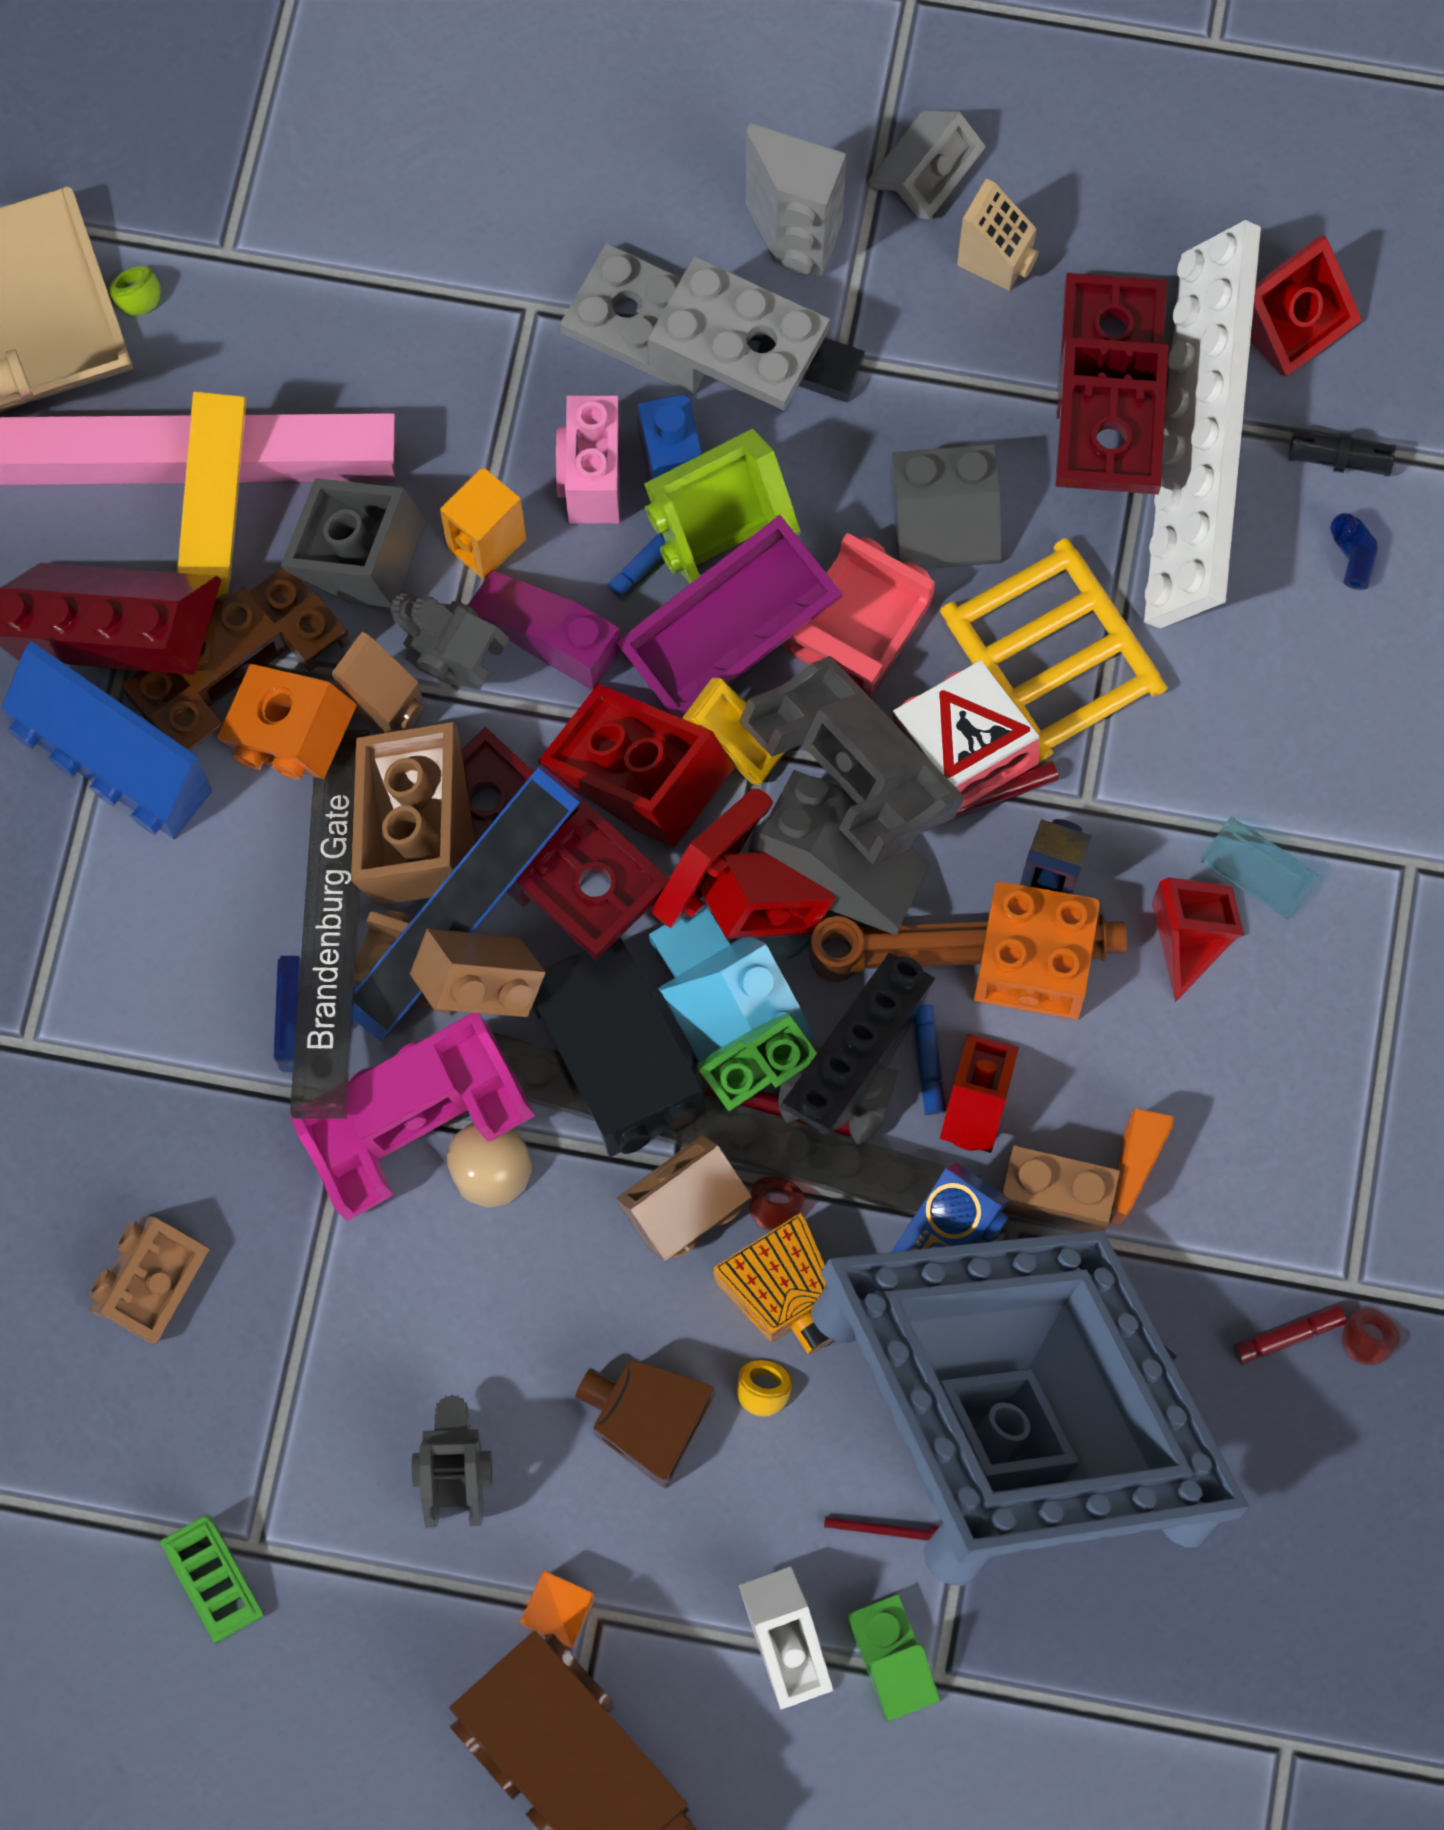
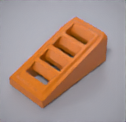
(1141, 1146)

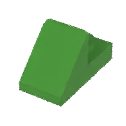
(893, 1658)

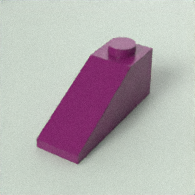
(549, 627)

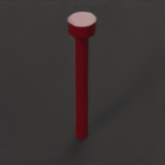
(881, 1529)

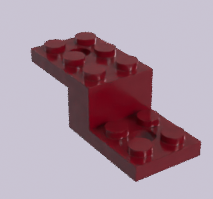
(1112, 384)
(578, 848)

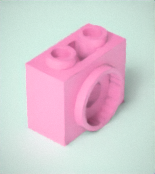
(590, 459)

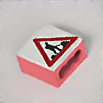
(970, 732)

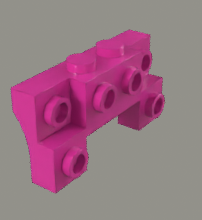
(407, 1098)

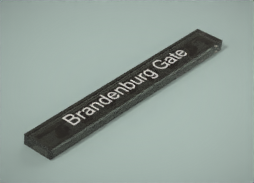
(328, 946)

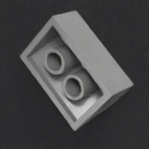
(795, 197)

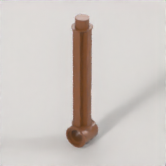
(926, 943)

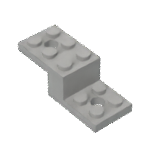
(695, 326)

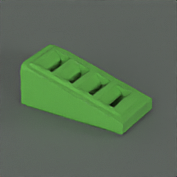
(191, 1535)

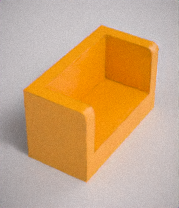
(483, 523)

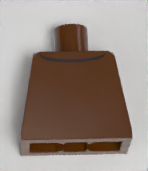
(647, 1415)

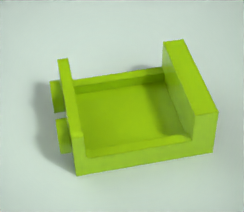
(717, 502)

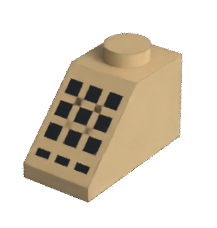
(996, 238)

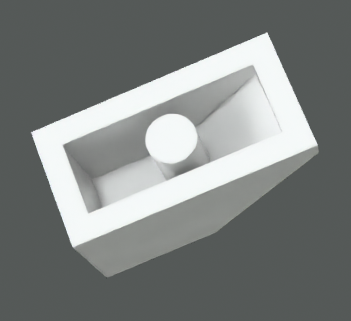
(786, 1637)

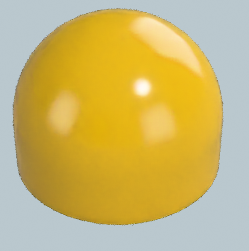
(761, 1400)

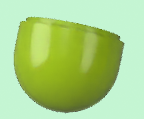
(140, 296)

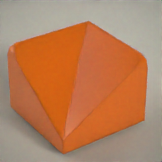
(557, 1609)

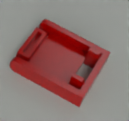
(704, 858)

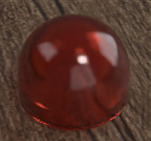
(769, 1213)
(1362, 1346)

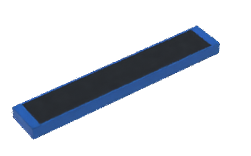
(466, 895)

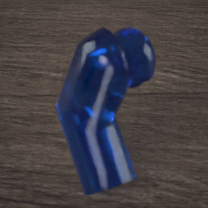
(1358, 547)

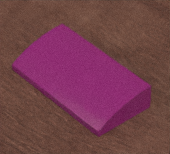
(730, 616)

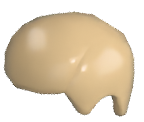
(489, 1171)

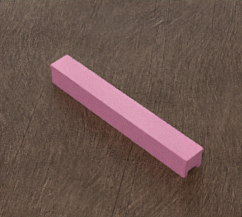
(157, 449)

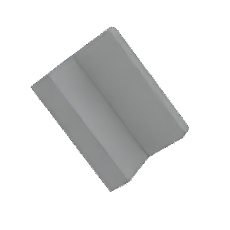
(929, 161)

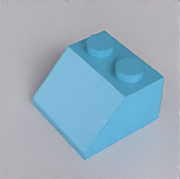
(730, 996)

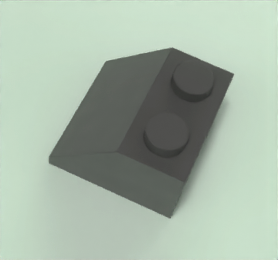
(947, 506)
(355, 540)

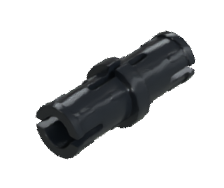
(1342, 452)

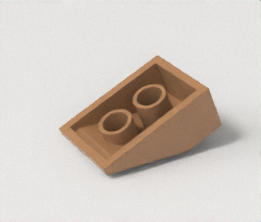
(409, 813)

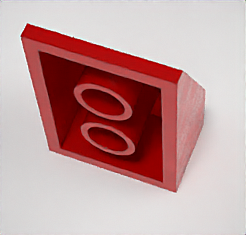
(639, 763)

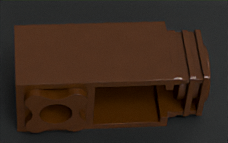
(550, 1735)

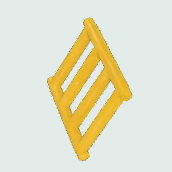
(1091, 598)

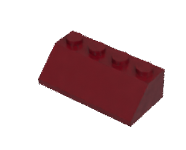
(109, 616)

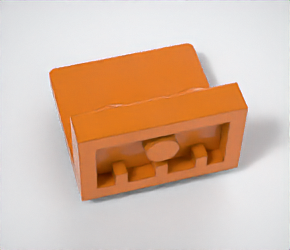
(1037, 950)

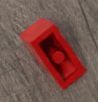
(764, 898)
(979, 1093)

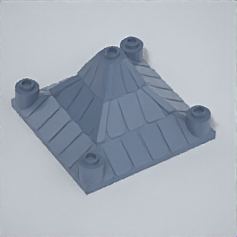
(1030, 1396)

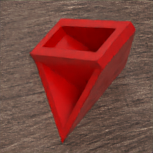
(1194, 927)

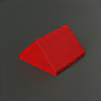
(1302, 308)

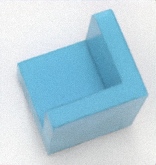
(688, 941)

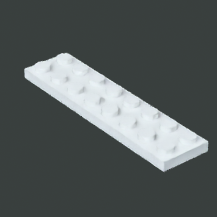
(1203, 426)

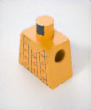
(778, 1283)

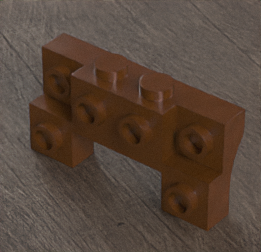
(241, 632)

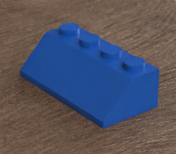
(104, 743)

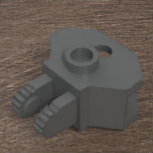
(447, 639)
(451, 1464)

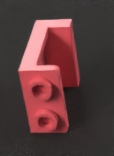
(872, 619)

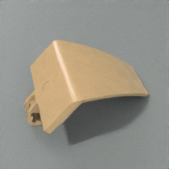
(53, 303)

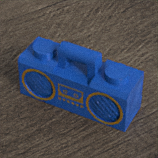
(956, 1213)

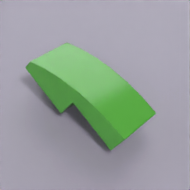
(756, 1059)

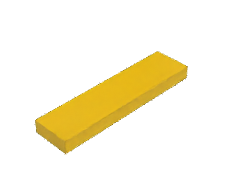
(212, 486)

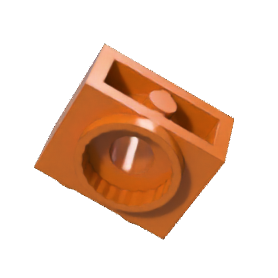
(286, 722)

